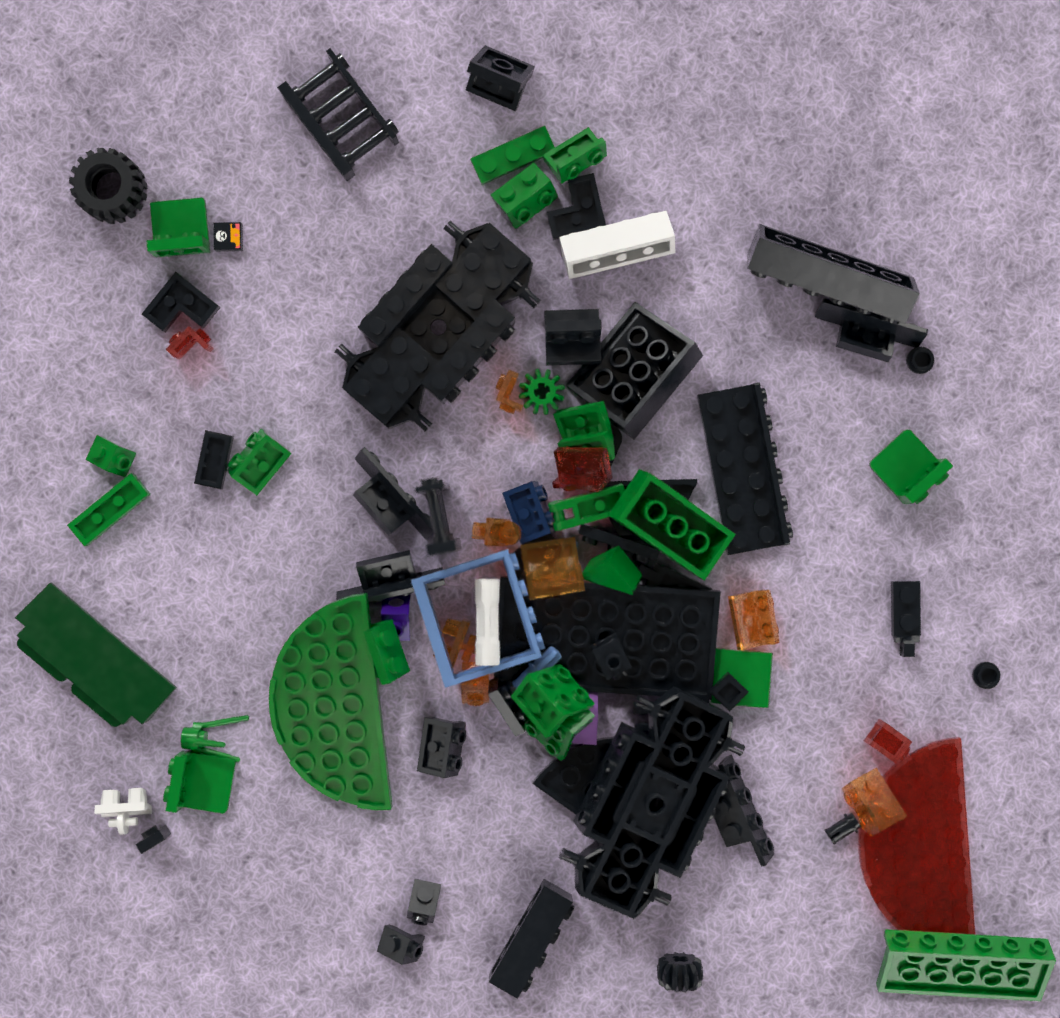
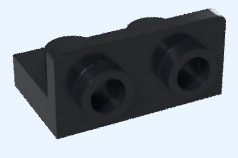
(441, 747)

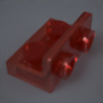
(582, 468)

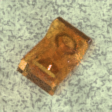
(506, 385)
(474, 691)

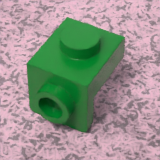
(110, 456)

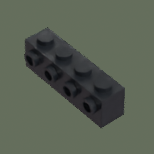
(531, 938)

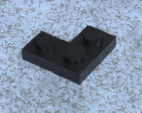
(585, 209)
(178, 297)

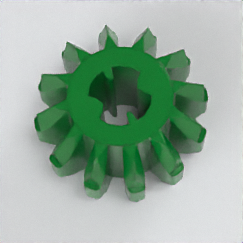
(533, 387)

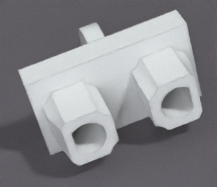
(111, 807)

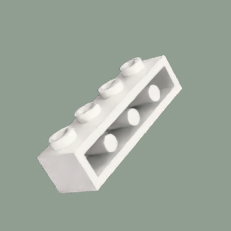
(617, 244)

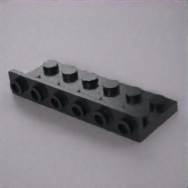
(745, 468)

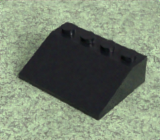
(638, 369)

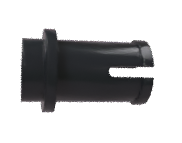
(843, 828)

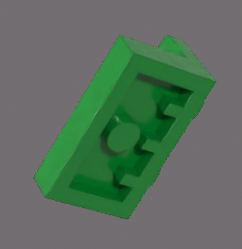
(257, 461)

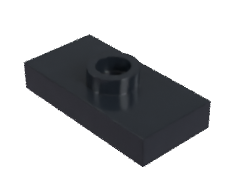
(213, 459)

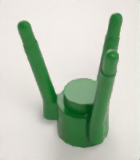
(197, 739)

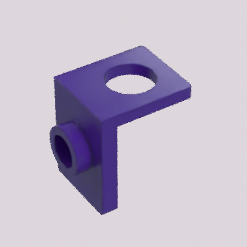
(399, 615)

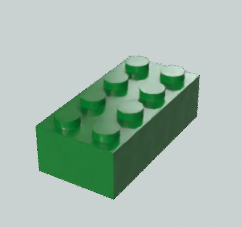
(671, 524)

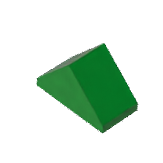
(613, 570)

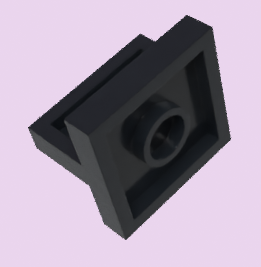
(498, 77)
(572, 337)

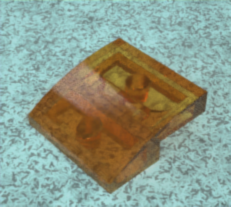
(552, 568)

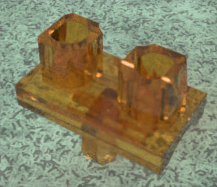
(497, 532)
(459, 630)

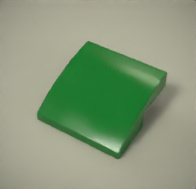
(585, 427)
(750, 669)

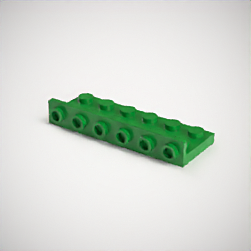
(965, 965)

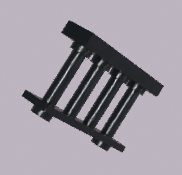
(329, 139)
(442, 541)

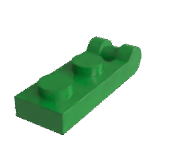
(585, 507)

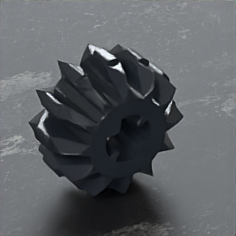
(680, 972)

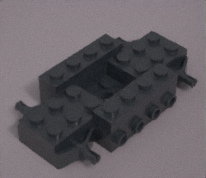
(463, 294)
(667, 764)

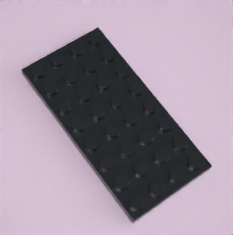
(661, 628)

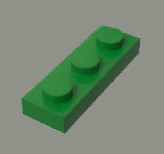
(512, 155)
(109, 509)

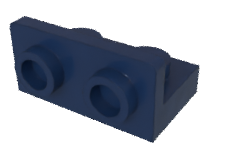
(530, 511)

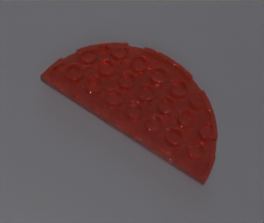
(922, 863)

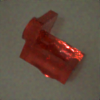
(184, 341)

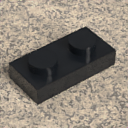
(510, 711)

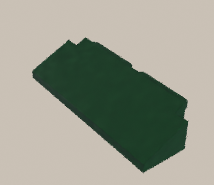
(99, 665)

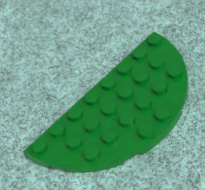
(330, 706)

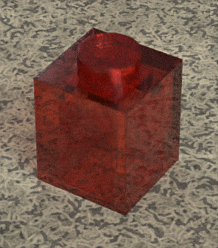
(888, 741)

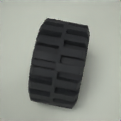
(92, 170)

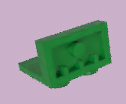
(179, 228)
(550, 698)

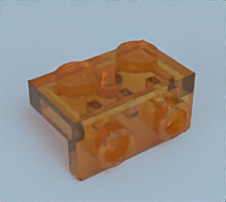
(753, 619)
(873, 802)

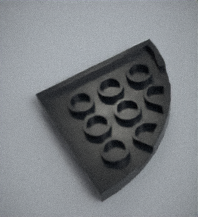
(571, 777)

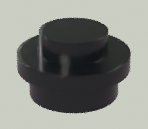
(920, 360)
(986, 675)

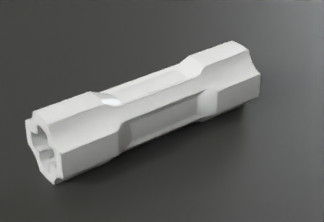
(487, 641)

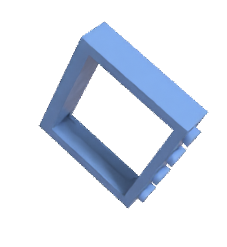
(434, 632)

